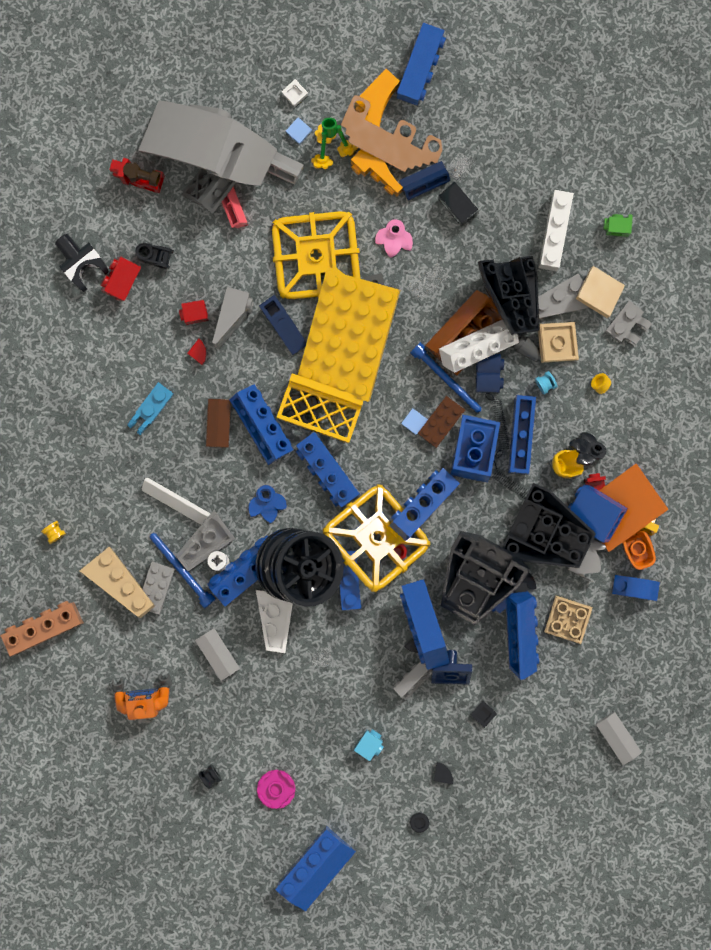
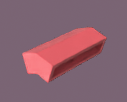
(235, 204)

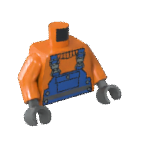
(142, 703)

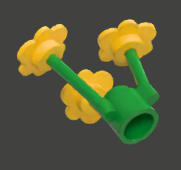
(325, 134)

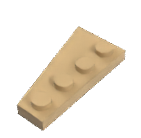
(117, 581)

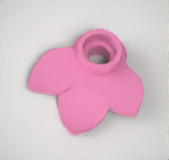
(394, 241)

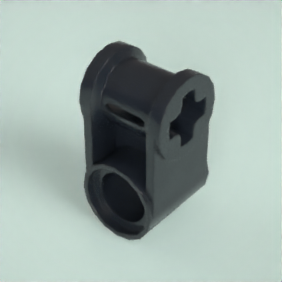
(155, 256)

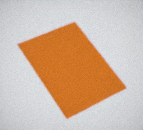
(640, 498)

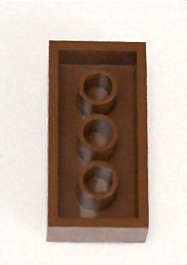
(441, 422)

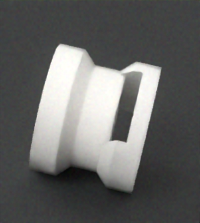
(220, 563)

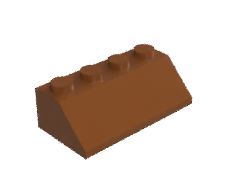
(470, 317)

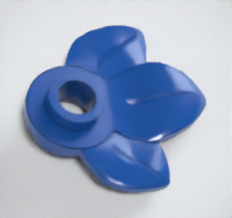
(267, 506)

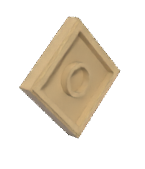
(558, 342)

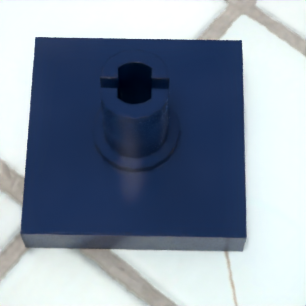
(452, 672)

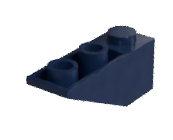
(283, 324)

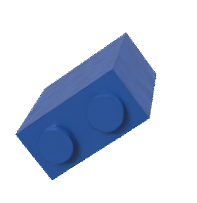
(598, 511)

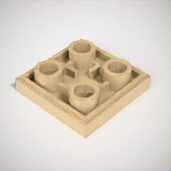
(600, 292)
(568, 619)

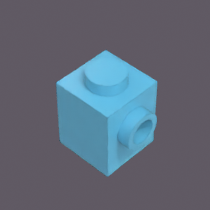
(369, 744)

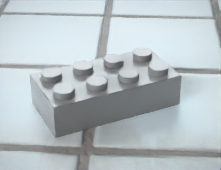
(158, 585)
(412, 680)

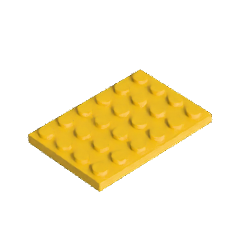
(349, 333)

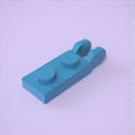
(151, 407)

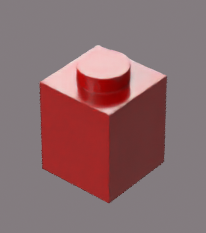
(194, 312)

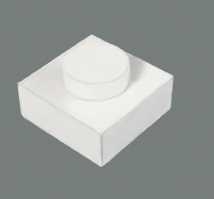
(294, 93)

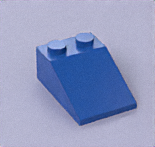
(475, 448)

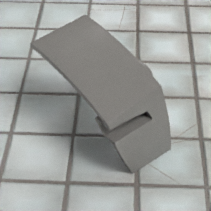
(208, 141)

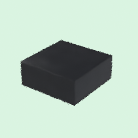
(483, 714)

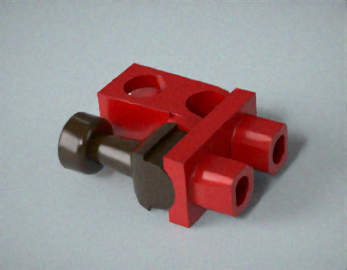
(132, 173)

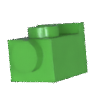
(618, 225)

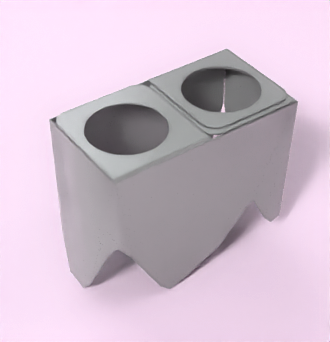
(591, 561)

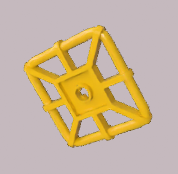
(305, 247)
(365, 539)

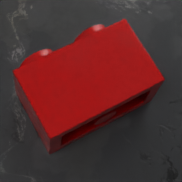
(120, 278)

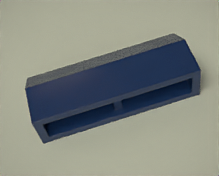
(424, 180)

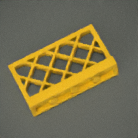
(324, 392)

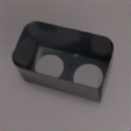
(459, 204)

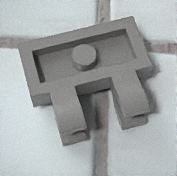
(624, 322)

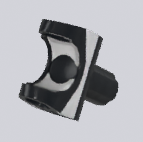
(78, 260)

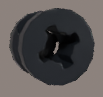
(209, 776)

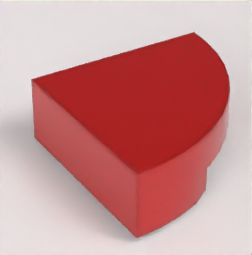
(198, 352)

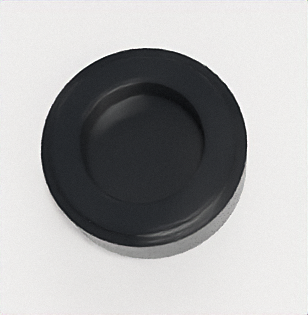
(419, 822)

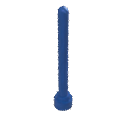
(420, 352)
(204, 597)

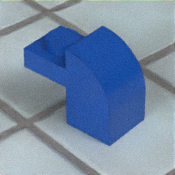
(636, 587)

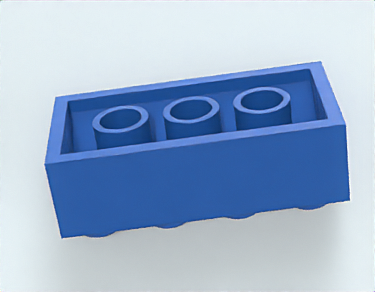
(521, 634)
(315, 869)

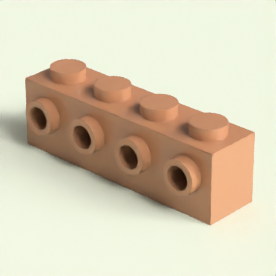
(41, 629)

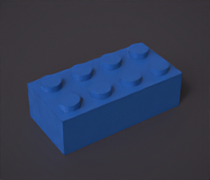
(424, 625)

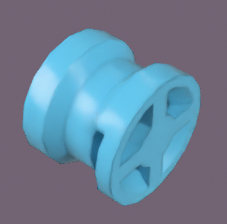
(546, 382)

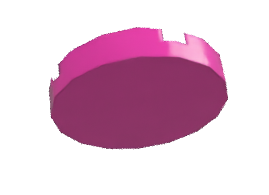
(281, 786)

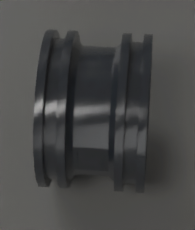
(299, 566)

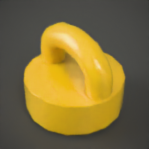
(601, 383)

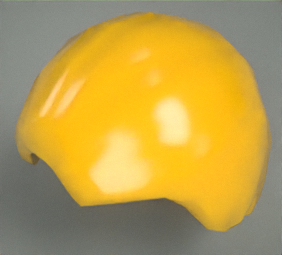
(565, 464)

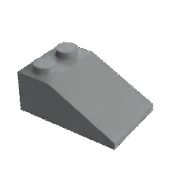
(233, 312)

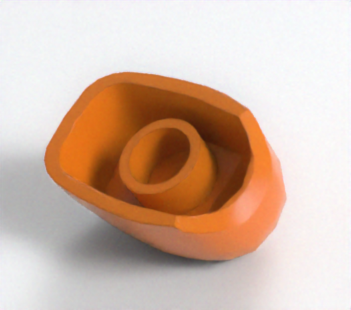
(639, 550)

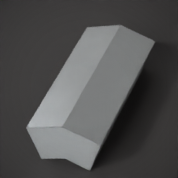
(285, 168)
(217, 654)
(618, 738)

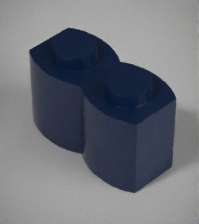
(488, 374)

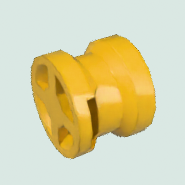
(53, 532)

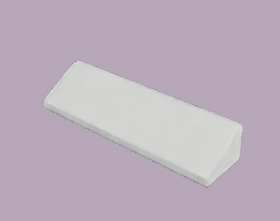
(174, 501)

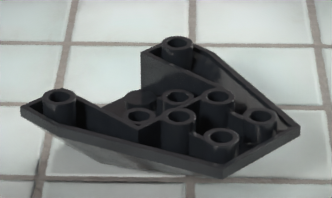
(513, 292)
(548, 531)

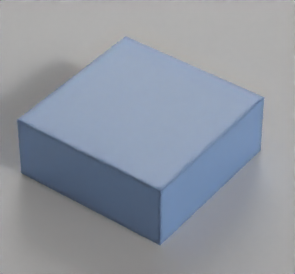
(298, 131)
(414, 421)

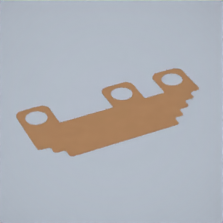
(386, 146)

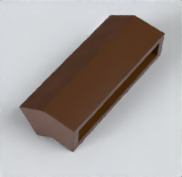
(218, 423)

